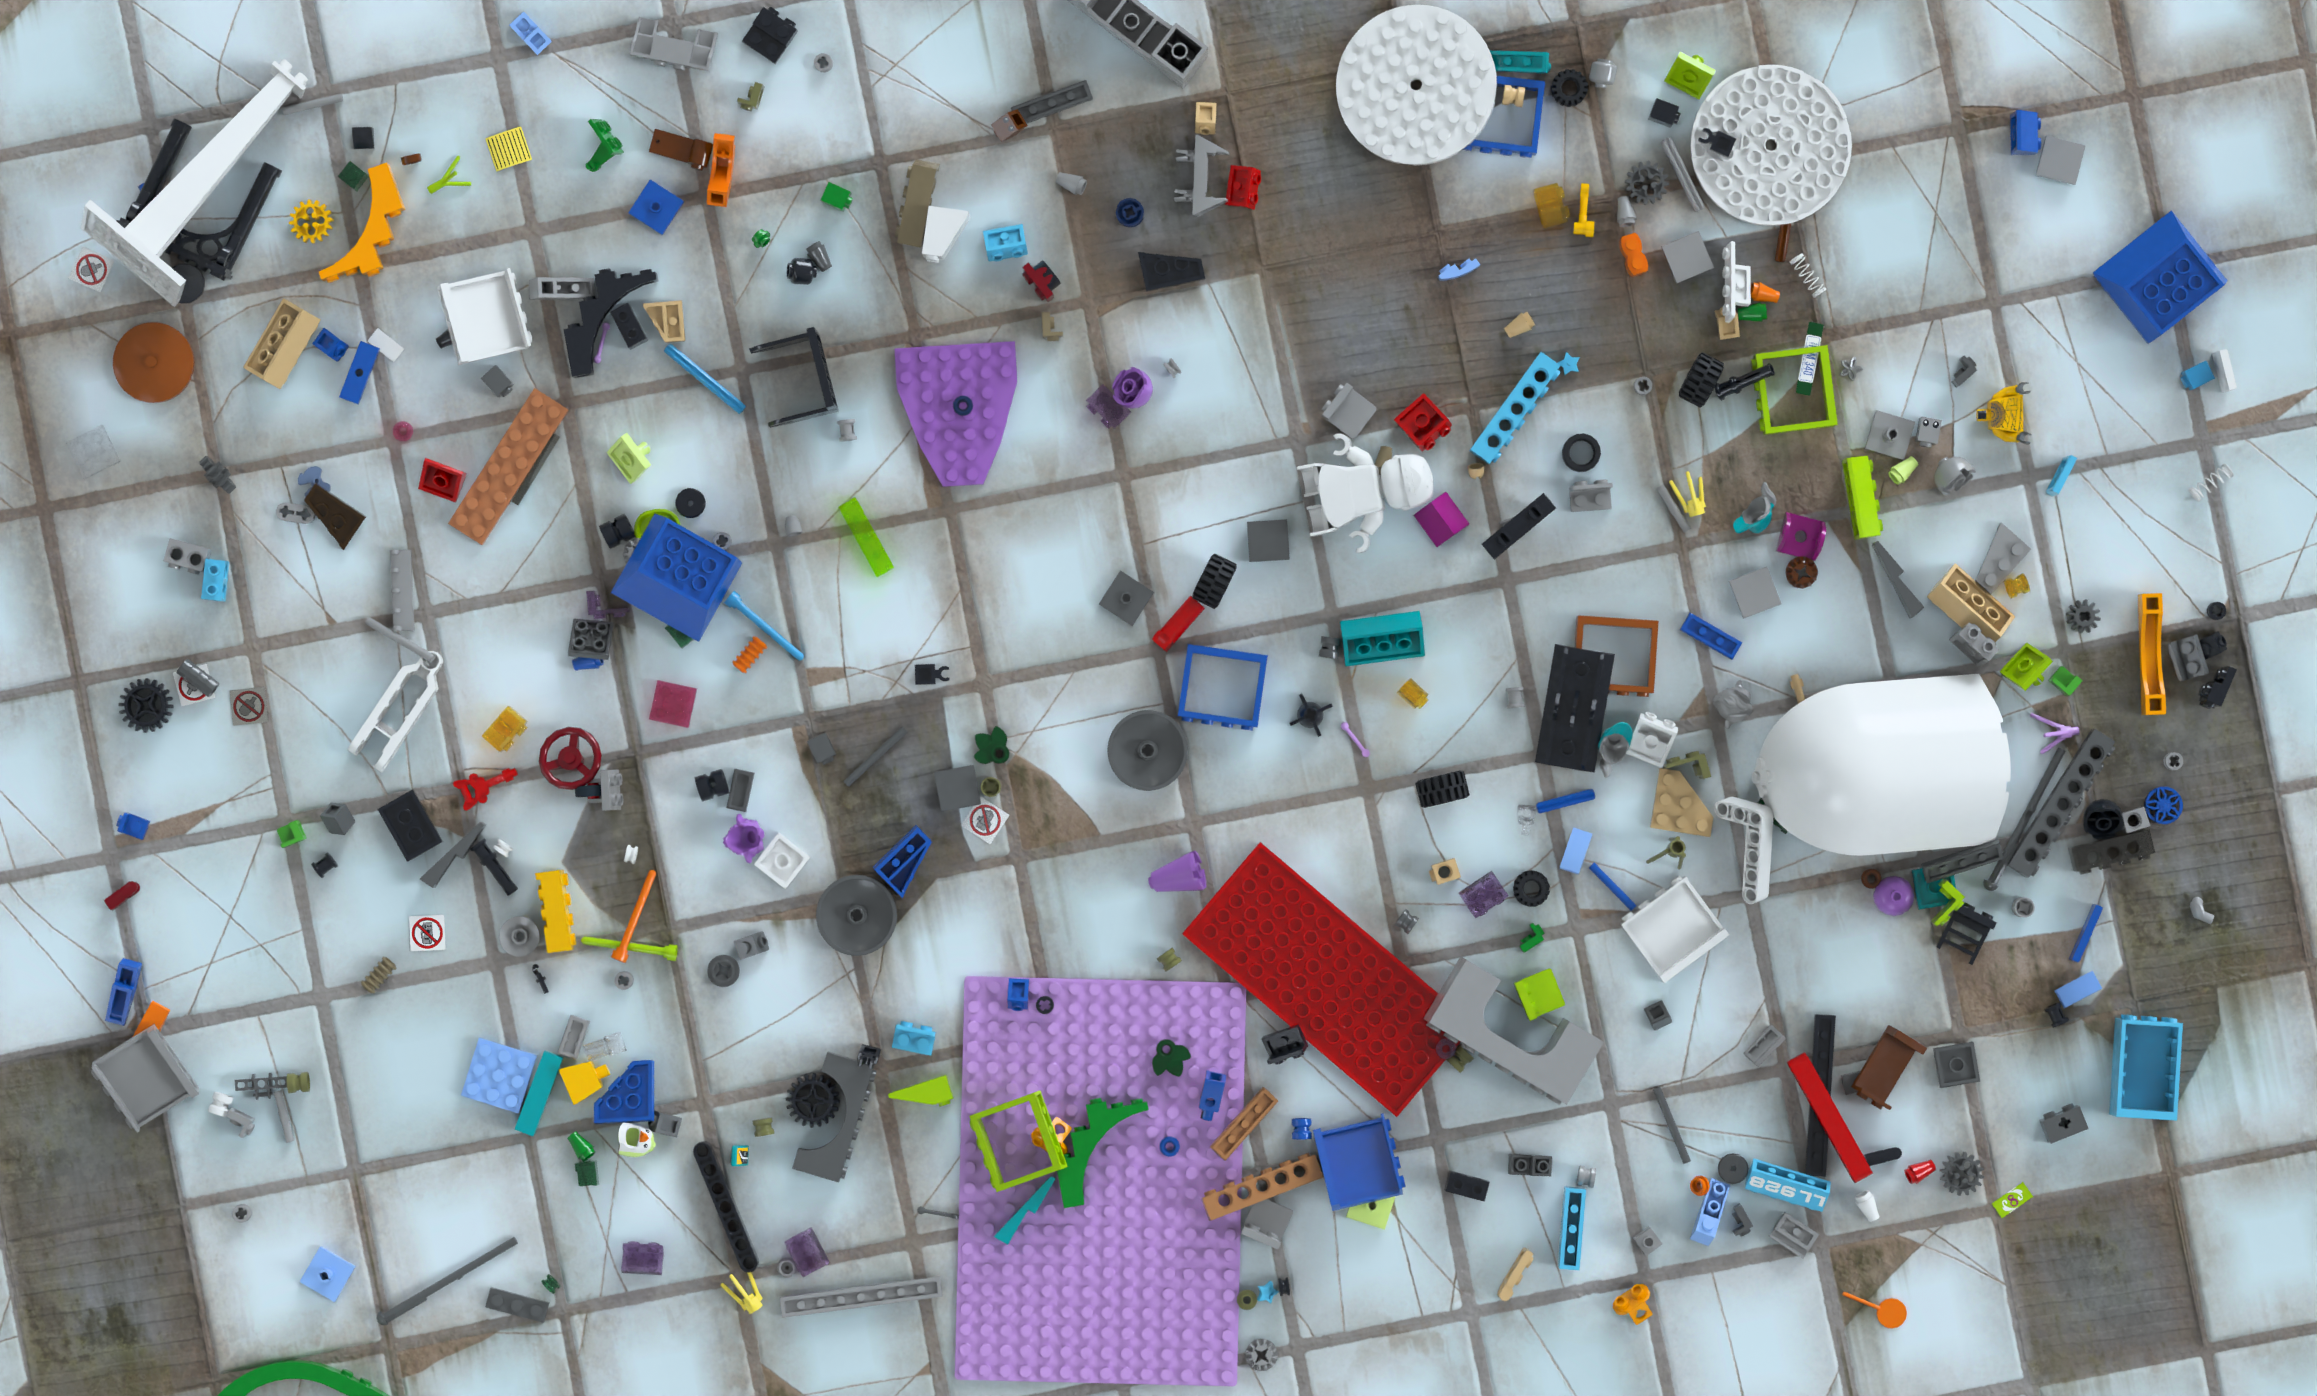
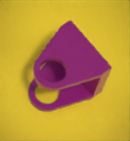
(1815, 535)

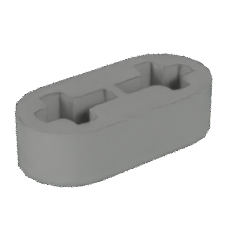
(296, 508)

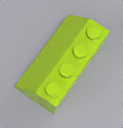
(1861, 497)

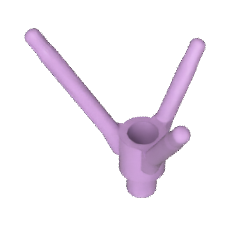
(2062, 732)

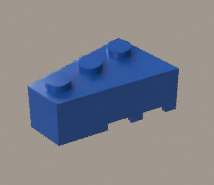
(902, 860)

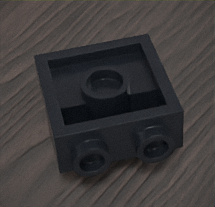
(770, 34)
(2215, 692)

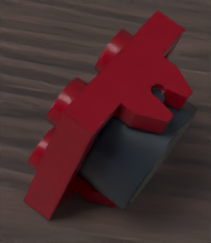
(1042, 278)

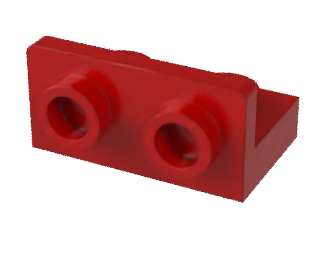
(1243, 187)

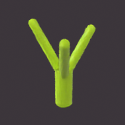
(445, 180)

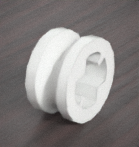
(503, 848)
(631, 854)

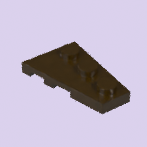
(335, 514)

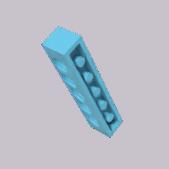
(1541, 363)

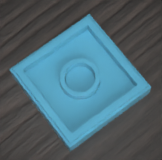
(2061, 475)

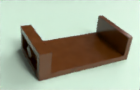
(1885, 1066)

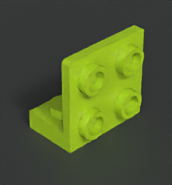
(1955, 903)
(1539, 994)

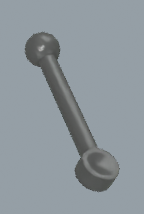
(921, 1210)

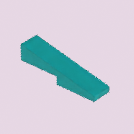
(539, 1093)
(1032, 1204)

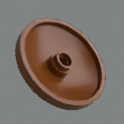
(153, 362)

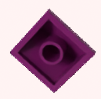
(1441, 519)

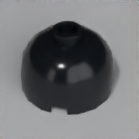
(2103, 819)

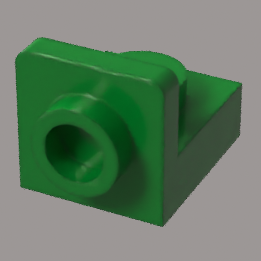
(1529, 941)

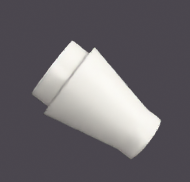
(1867, 1205)

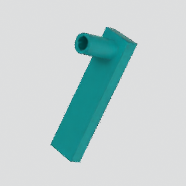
(1521, 61)

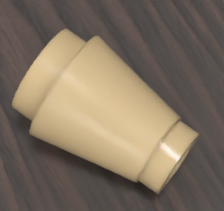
(1519, 325)

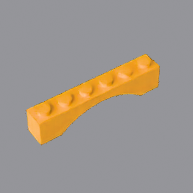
(2151, 677)

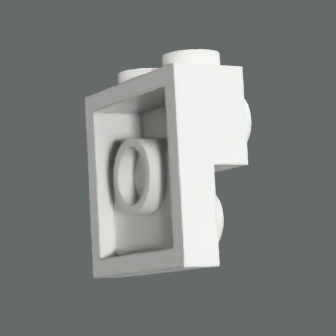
(1652, 739)

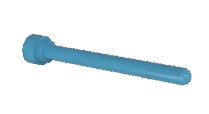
(735, 602)

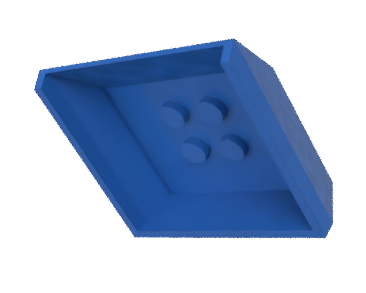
(2160, 277)
(677, 576)

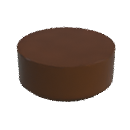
(411, 159)

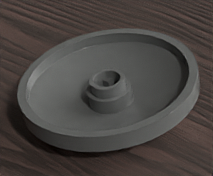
(1147, 750)
(856, 915)

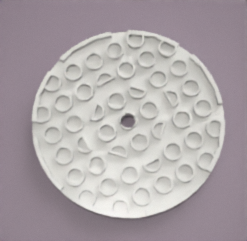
(1407, 47)
(1809, 140)

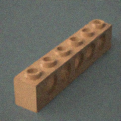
(1311, 1173)

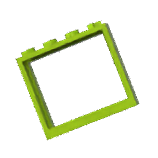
(1827, 387)
(1047, 1131)

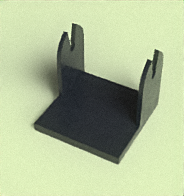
(822, 369)

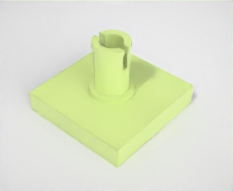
(629, 457)
(1372, 1213)

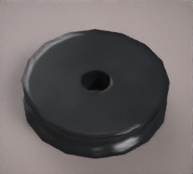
(698, 503)

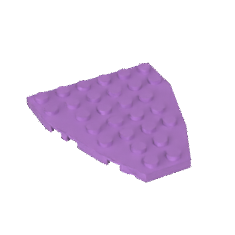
(931, 380)

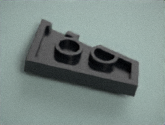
(1168, 271)

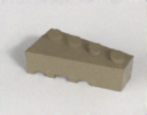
(917, 201)

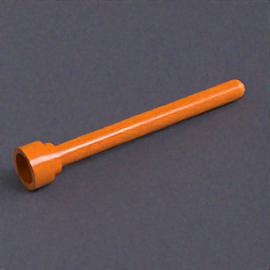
(621, 952)

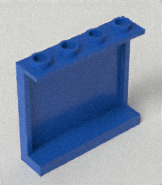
(1359, 1163)

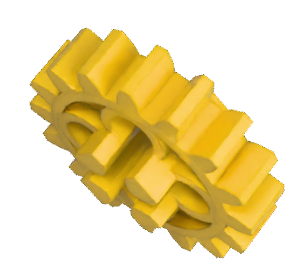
(320, 229)

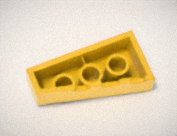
(556, 911)

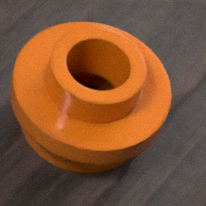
(1696, 1188)

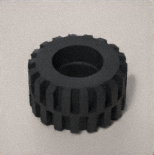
(1701, 379)
(1214, 581)
(1442, 789)

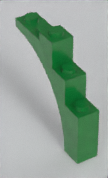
(1084, 1141)

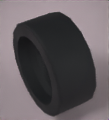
(1566, 454)

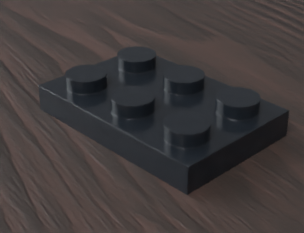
(410, 825)

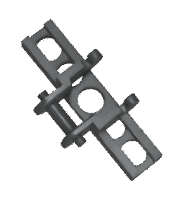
(255, 1085)

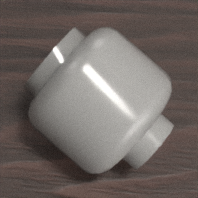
(1602, 73)

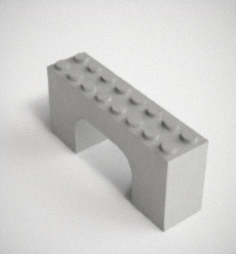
(1162, 45)
(1552, 1069)

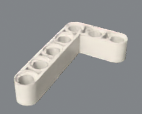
(1758, 843)

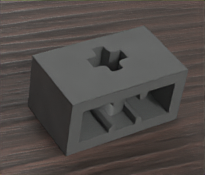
(2056, 1132)

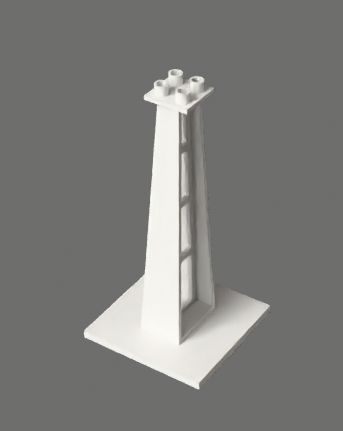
(168, 213)

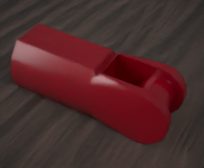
(122, 895)

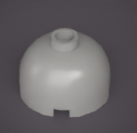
(1952, 474)

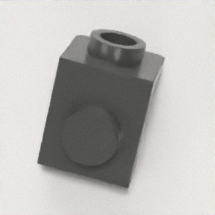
(751, 945)

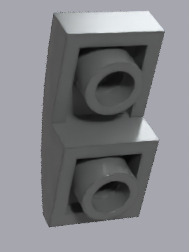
(1530, 1165)

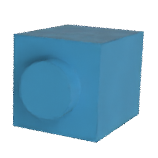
(2197, 375)

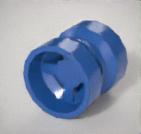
(1301, 1128)

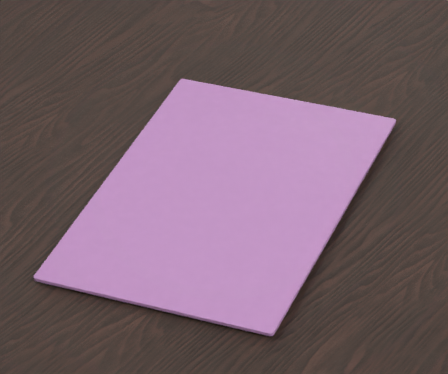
(1138, 1273)

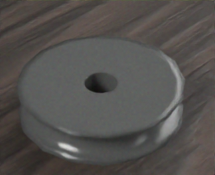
(1733, 1176)

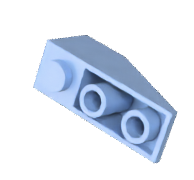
(1710, 1212)

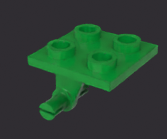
(607, 149)

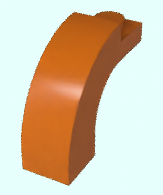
(721, 170)

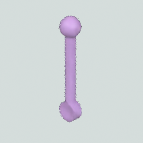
(606, 326)
(1365, 752)

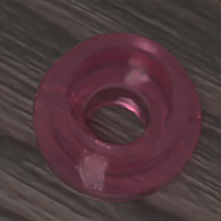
(396, 431)

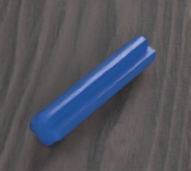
(1565, 801)

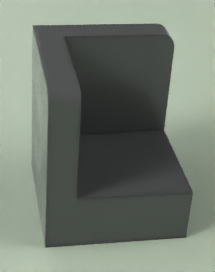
(337, 818)

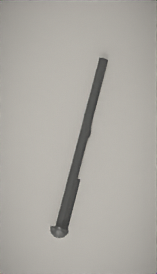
(1991, 884)
(385, 1318)

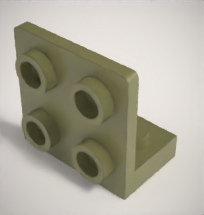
(1700, 767)

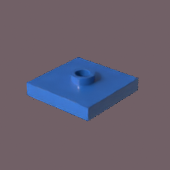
(656, 207)

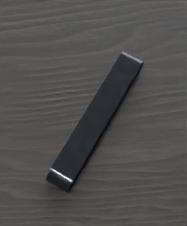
(733, 1214)

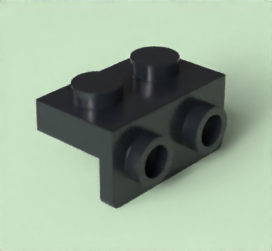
(1285, 1044)

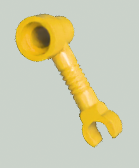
(1583, 226)

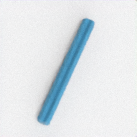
(704, 378)

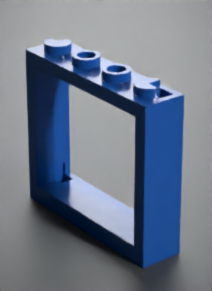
(1508, 149)
(1230, 654)

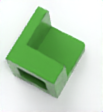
(2065, 681)
(291, 834)

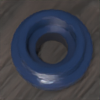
(960, 399)

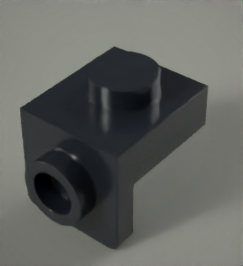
(2213, 645)

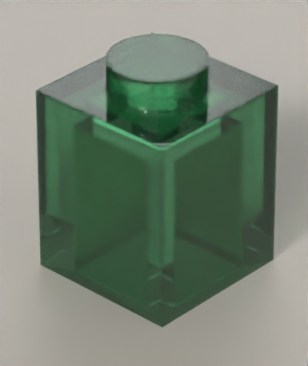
(353, 176)

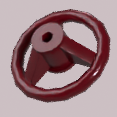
(570, 758)

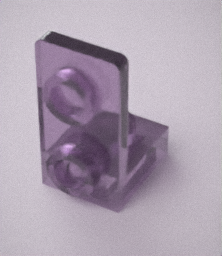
(594, 602)

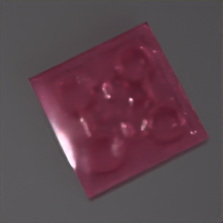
(673, 704)

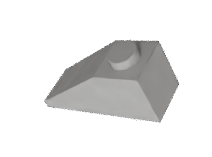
(560, 288)

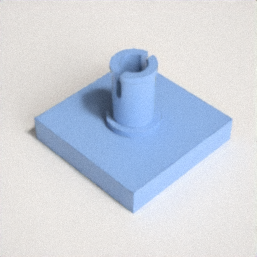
(327, 1274)

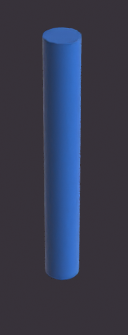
(1612, 886)

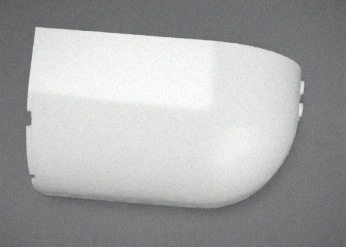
(1889, 766)

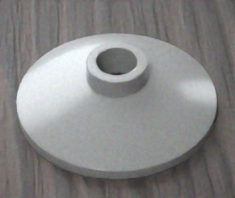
(509, 940)

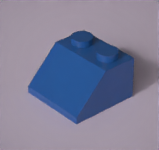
(2024, 132)

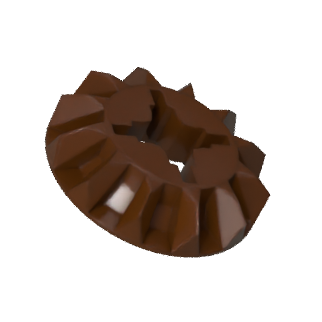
(1799, 563)

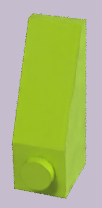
(928, 1092)

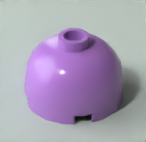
(1132, 388)
(1893, 896)

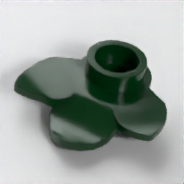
(989, 745)
(1170, 1061)

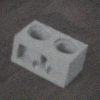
(188, 552)

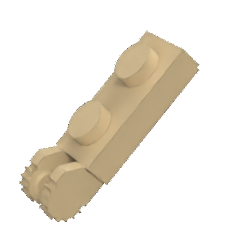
(1514, 1274)

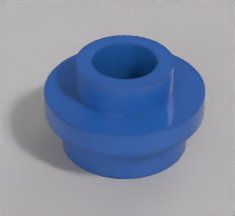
(1174, 1151)

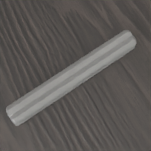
(1682, 174)

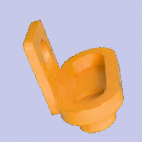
(1038, 1141)
(1632, 1301)

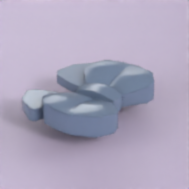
(312, 475)

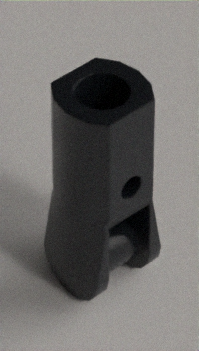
(1883, 1156)

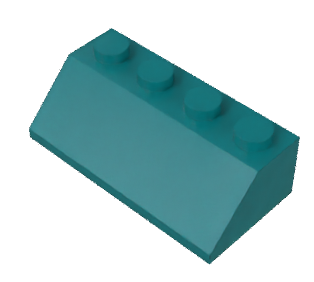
(1382, 638)

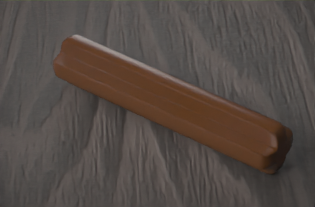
(1782, 243)

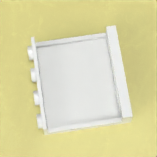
(484, 316)
(1673, 928)

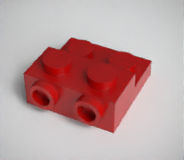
(1423, 423)

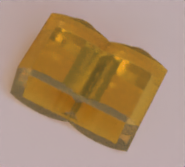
(1550, 205)
(1413, 694)
(505, 729)

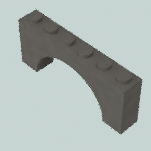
(854, 1081)

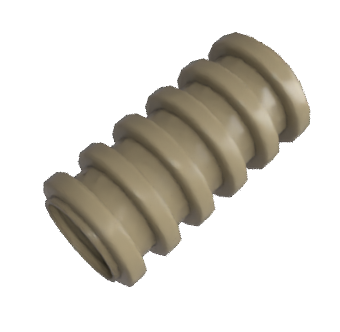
(378, 975)

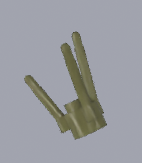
(1674, 849)

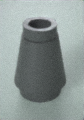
(819, 256)

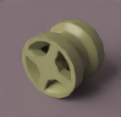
(1169, 959)
(763, 1127)

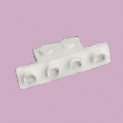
(1737, 283)

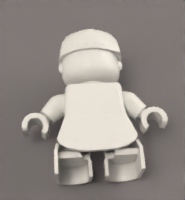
(1361, 491)

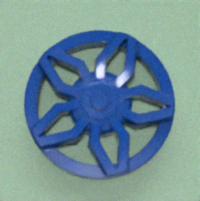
(2163, 805)

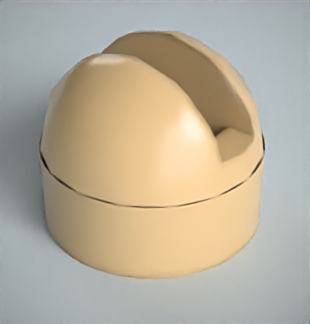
(1476, 470)

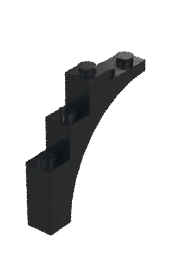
(610, 290)

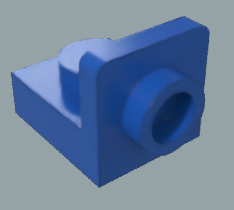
(330, 344)
(132, 825)
(1018, 994)

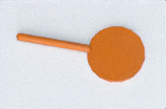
(1890, 1312)

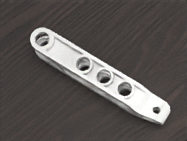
(424, 669)

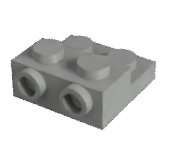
(1974, 644)

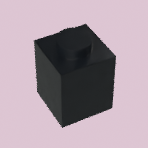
(1664, 113)

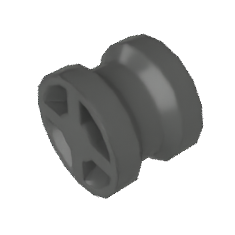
(1406, 921)

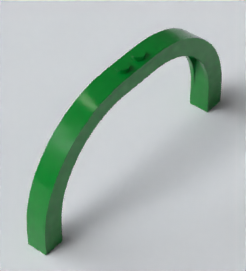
(299, 1369)

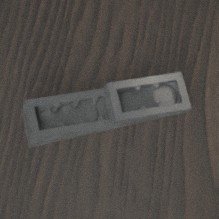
(1893, 571)
(461, 849)

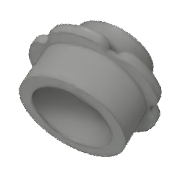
(786, 1262)

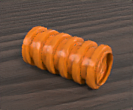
(749, 654)

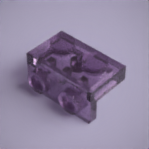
(1104, 404)
(1483, 894)
(806, 1252)
(642, 1258)

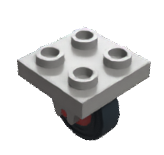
(609, 790)

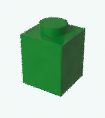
(837, 197)

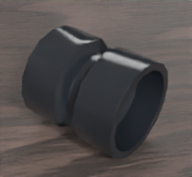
(617, 531)
(705, 788)

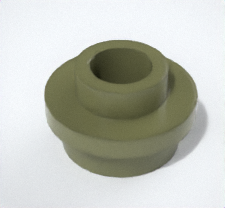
(1244, 1293)

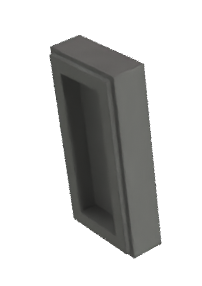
(740, 790)

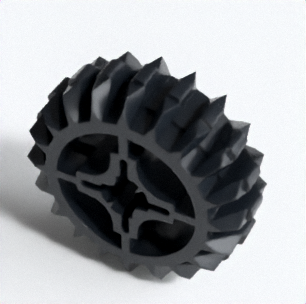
(157, 691)
(811, 1117)

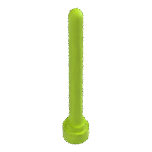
(668, 952)

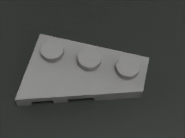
(2001, 559)

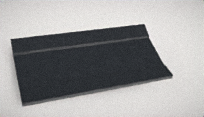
(1574, 708)

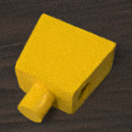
(583, 1079)

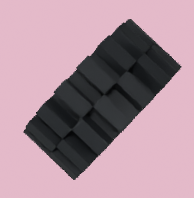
(1557, 91)
(1540, 879)

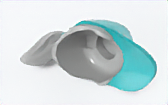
(1758, 514)
(1614, 745)

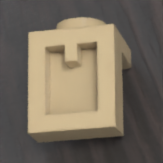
(1205, 118)
(1725, 329)

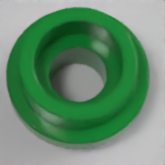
(761, 238)

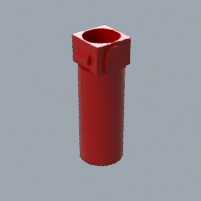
(1178, 624)

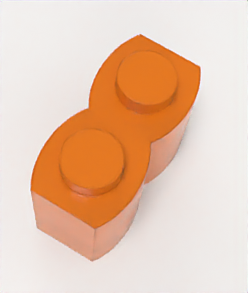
(1635, 260)

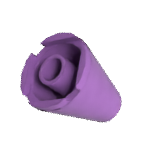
(1179, 875)

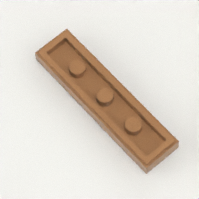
(1243, 1123)

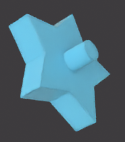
(1569, 363)
(1267, 1292)

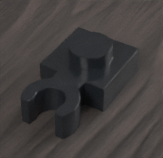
(1720, 143)
(926, 674)
(868, 1055)

